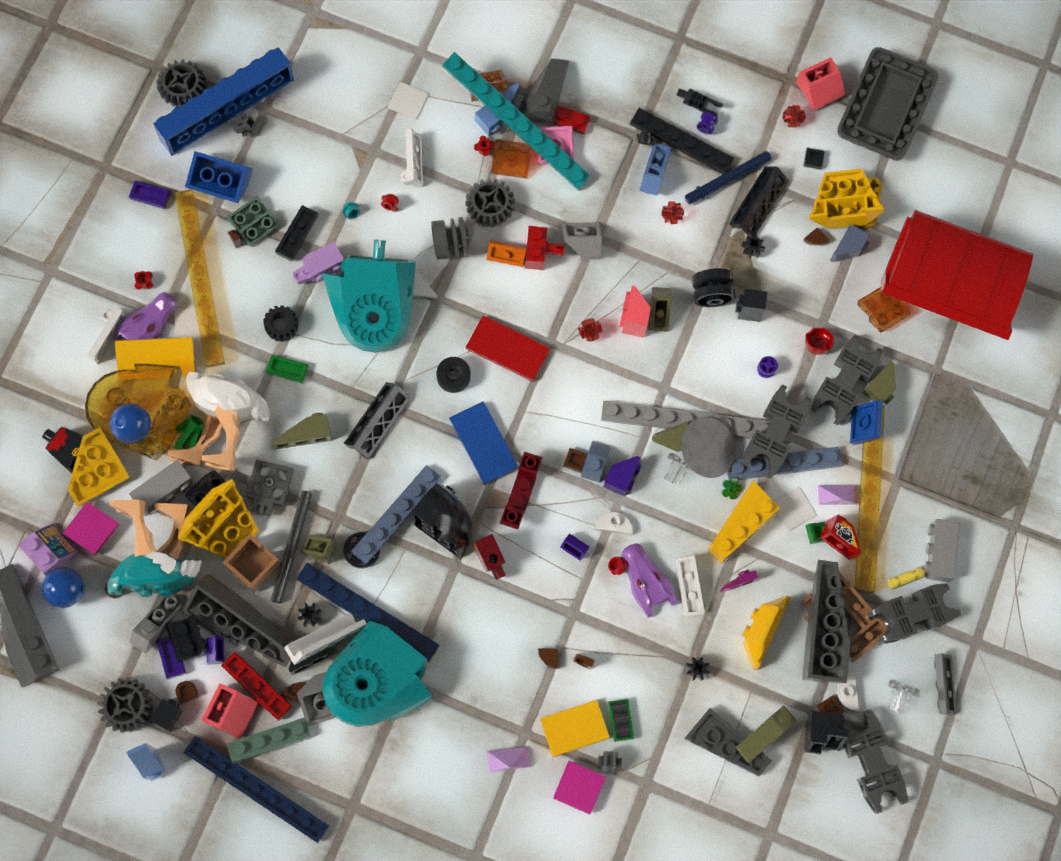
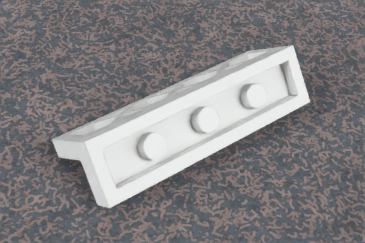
(323, 638)

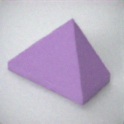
(837, 494)
(508, 759)

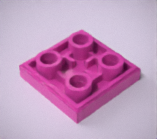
(91, 528)
(579, 787)

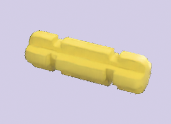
(905, 578)

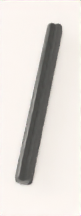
(291, 547)

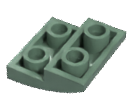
(253, 221)

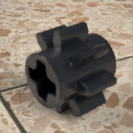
(752, 251)
(314, 616)
(695, 674)

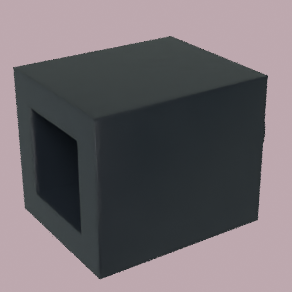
(167, 714)

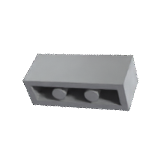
(162, 487)
(941, 550)

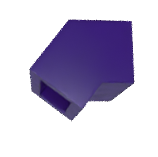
(577, 544)
(215, 650)

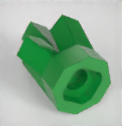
(192, 429)

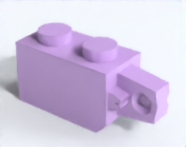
(314, 264)

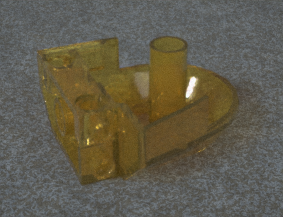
(153, 389)

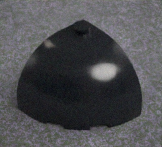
(444, 519)

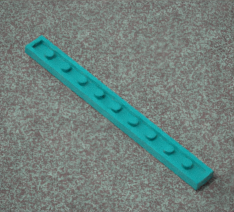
(516, 120)

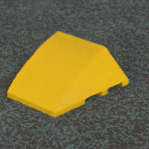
(845, 200)
(219, 521)

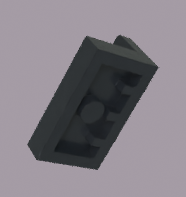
(186, 639)

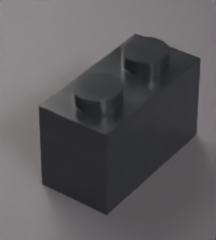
(751, 305)

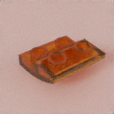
(883, 309)

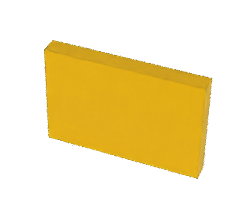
(574, 728)

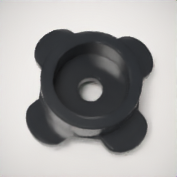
(645, 138)

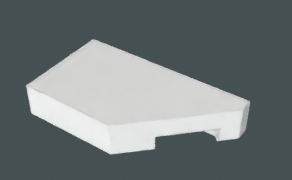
(421, 288)

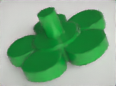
(731, 488)

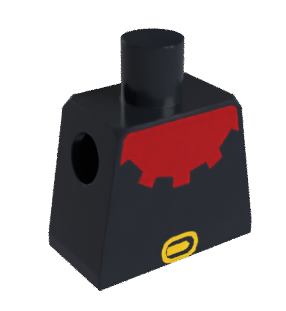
(63, 446)

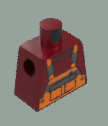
(486, 547)

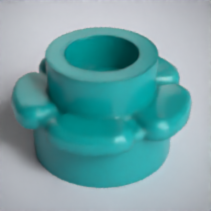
(351, 210)

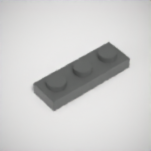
(945, 684)

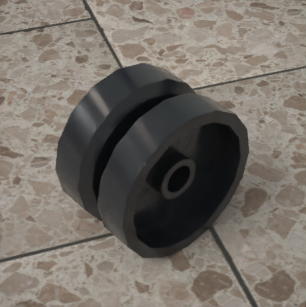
(713, 287)

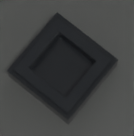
(813, 158)

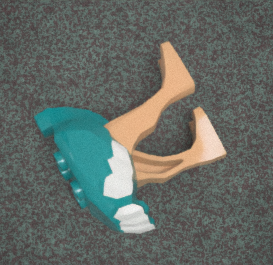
(150, 569)

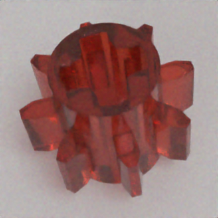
(794, 116)
(672, 212)
(590, 329)

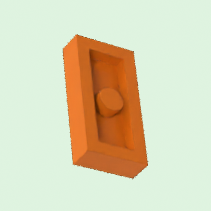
(506, 253)

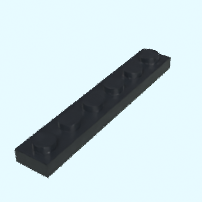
(682, 141)

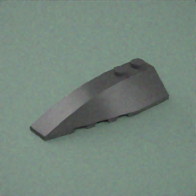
(231, 616)
(22, 632)
(827, 635)

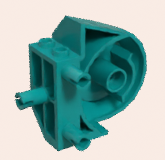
(369, 287)

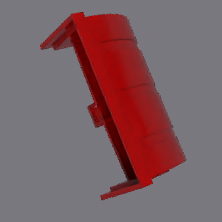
(957, 273)

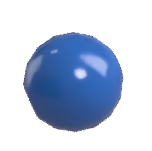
(130, 423)
(63, 587)

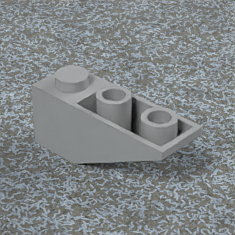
(154, 623)

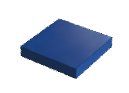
(866, 422)

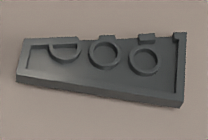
(721, 739)

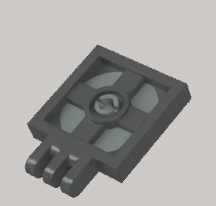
(268, 486)

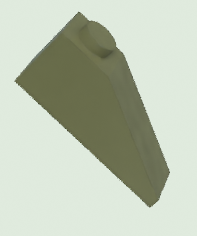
(308, 431)
(766, 734)

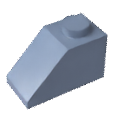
(851, 244)
(595, 461)

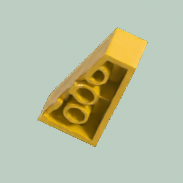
(746, 519)

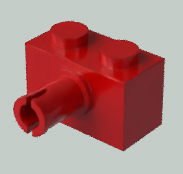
(539, 248)

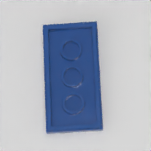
(483, 443)

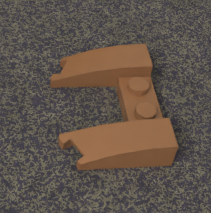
(858, 610)

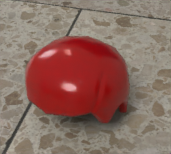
(819, 341)

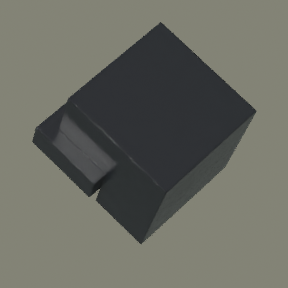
(824, 732)

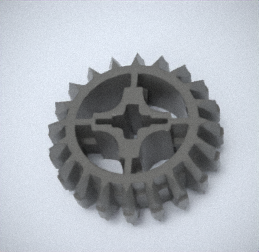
(182, 73)
(495, 190)
(120, 711)

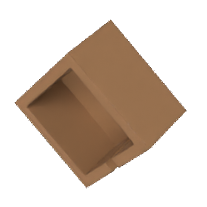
(251, 564)

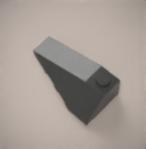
(544, 95)

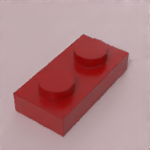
(572, 118)

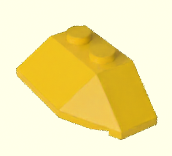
(762, 629)

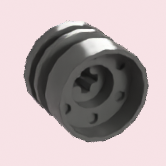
(450, 238)

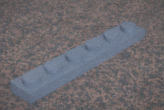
(793, 463)
(395, 515)

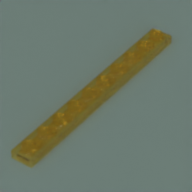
(199, 278)
(869, 513)

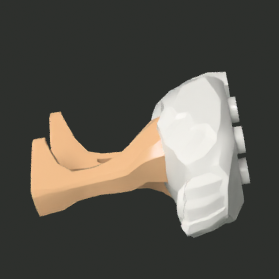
(225, 406)

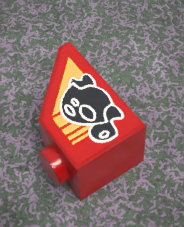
(841, 537)

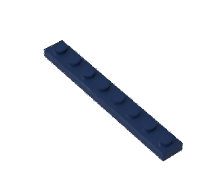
(364, 609)
(256, 789)

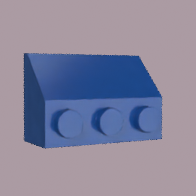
(218, 177)

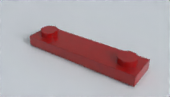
(256, 686)

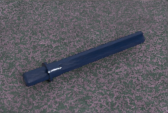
(728, 177)

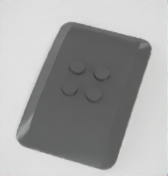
(887, 103)

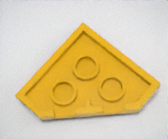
(95, 468)

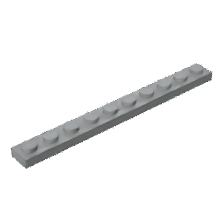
(667, 418)

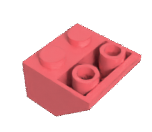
(821, 84)
(635, 314)
(229, 711)

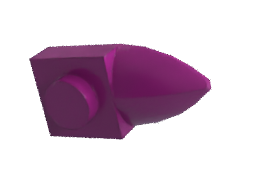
(744, 578)

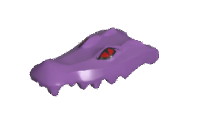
(148, 321)
(647, 581)

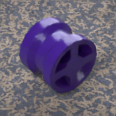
(707, 123)
(769, 363)

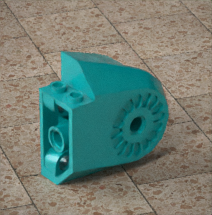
(375, 678)

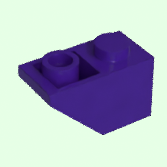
(620, 475)

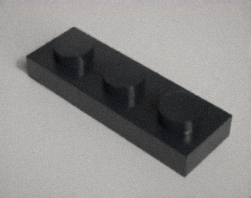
(296, 233)

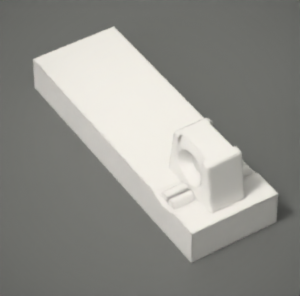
(414, 171)
(112, 319)
(689, 586)

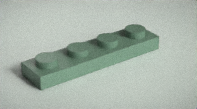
(268, 740)

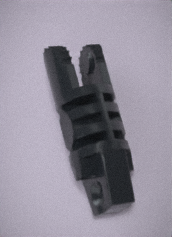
(698, 101)

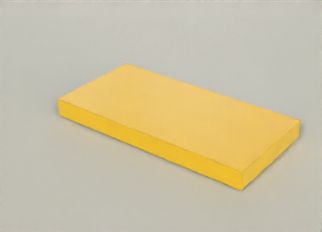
(159, 351)

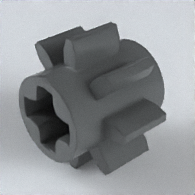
(244, 124)
(609, 762)

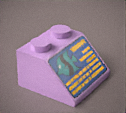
(48, 548)

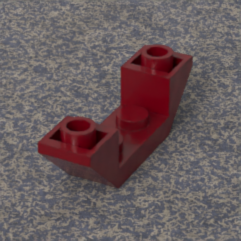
(521, 490)

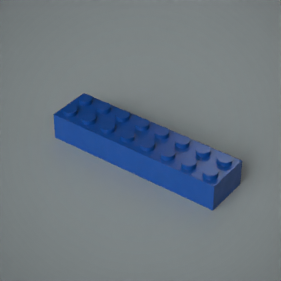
(224, 101)

